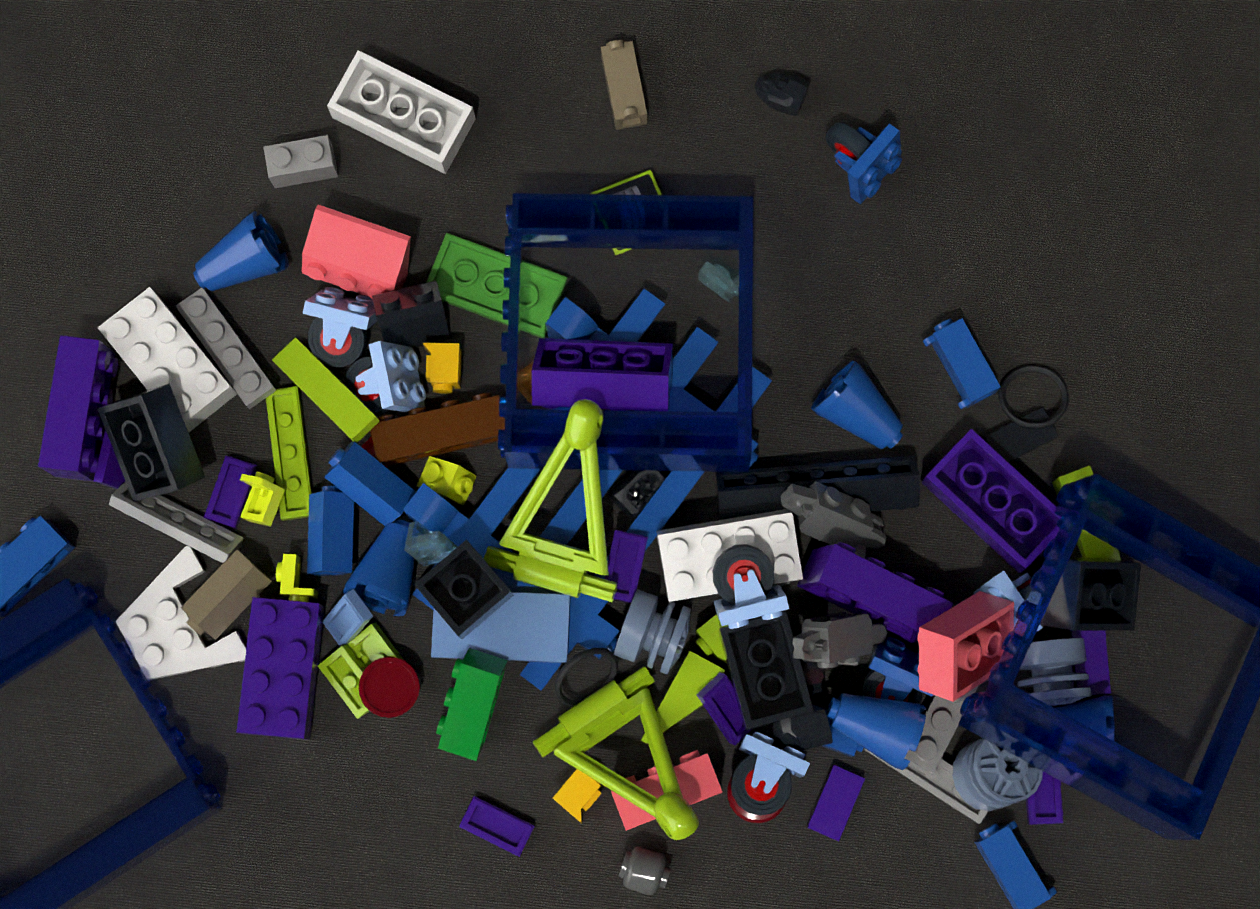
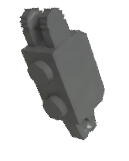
(834, 516)
(837, 638)

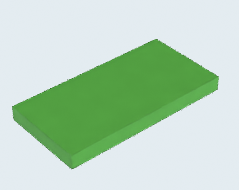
(474, 281)

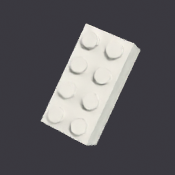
(401, 112)
(165, 353)
(692, 550)

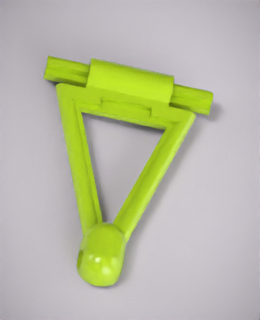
(553, 563)
(597, 719)

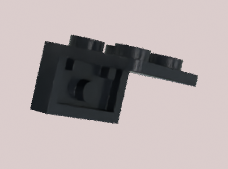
(411, 315)

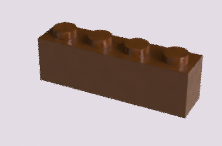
(438, 430)

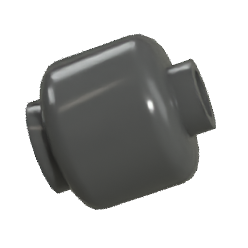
(644, 870)

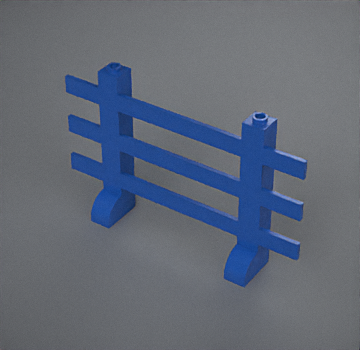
(585, 624)

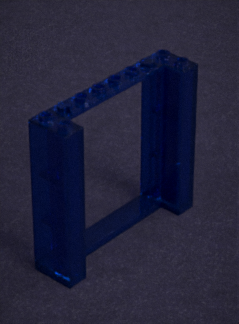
(631, 222)
(32, 637)
(1076, 751)

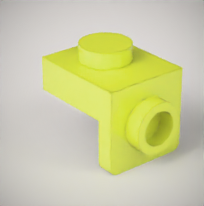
(447, 479)
(262, 500)
(289, 575)

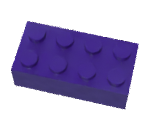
(606, 372)
(72, 419)
(994, 501)
(868, 588)
(280, 668)

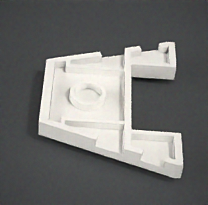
(158, 626)

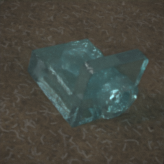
(719, 280)
(427, 546)

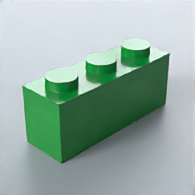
(471, 703)

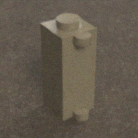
(623, 84)
(225, 595)

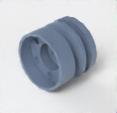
(653, 632)
(1053, 673)
(992, 776)

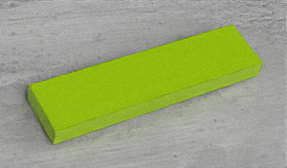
(325, 390)
(289, 452)

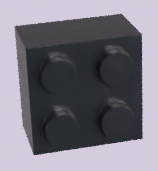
(463, 589)

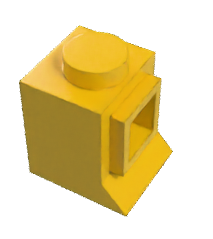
(443, 366)
(578, 794)

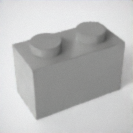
(300, 161)

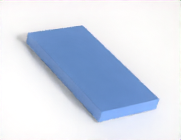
(522, 629)

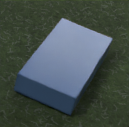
(347, 618)

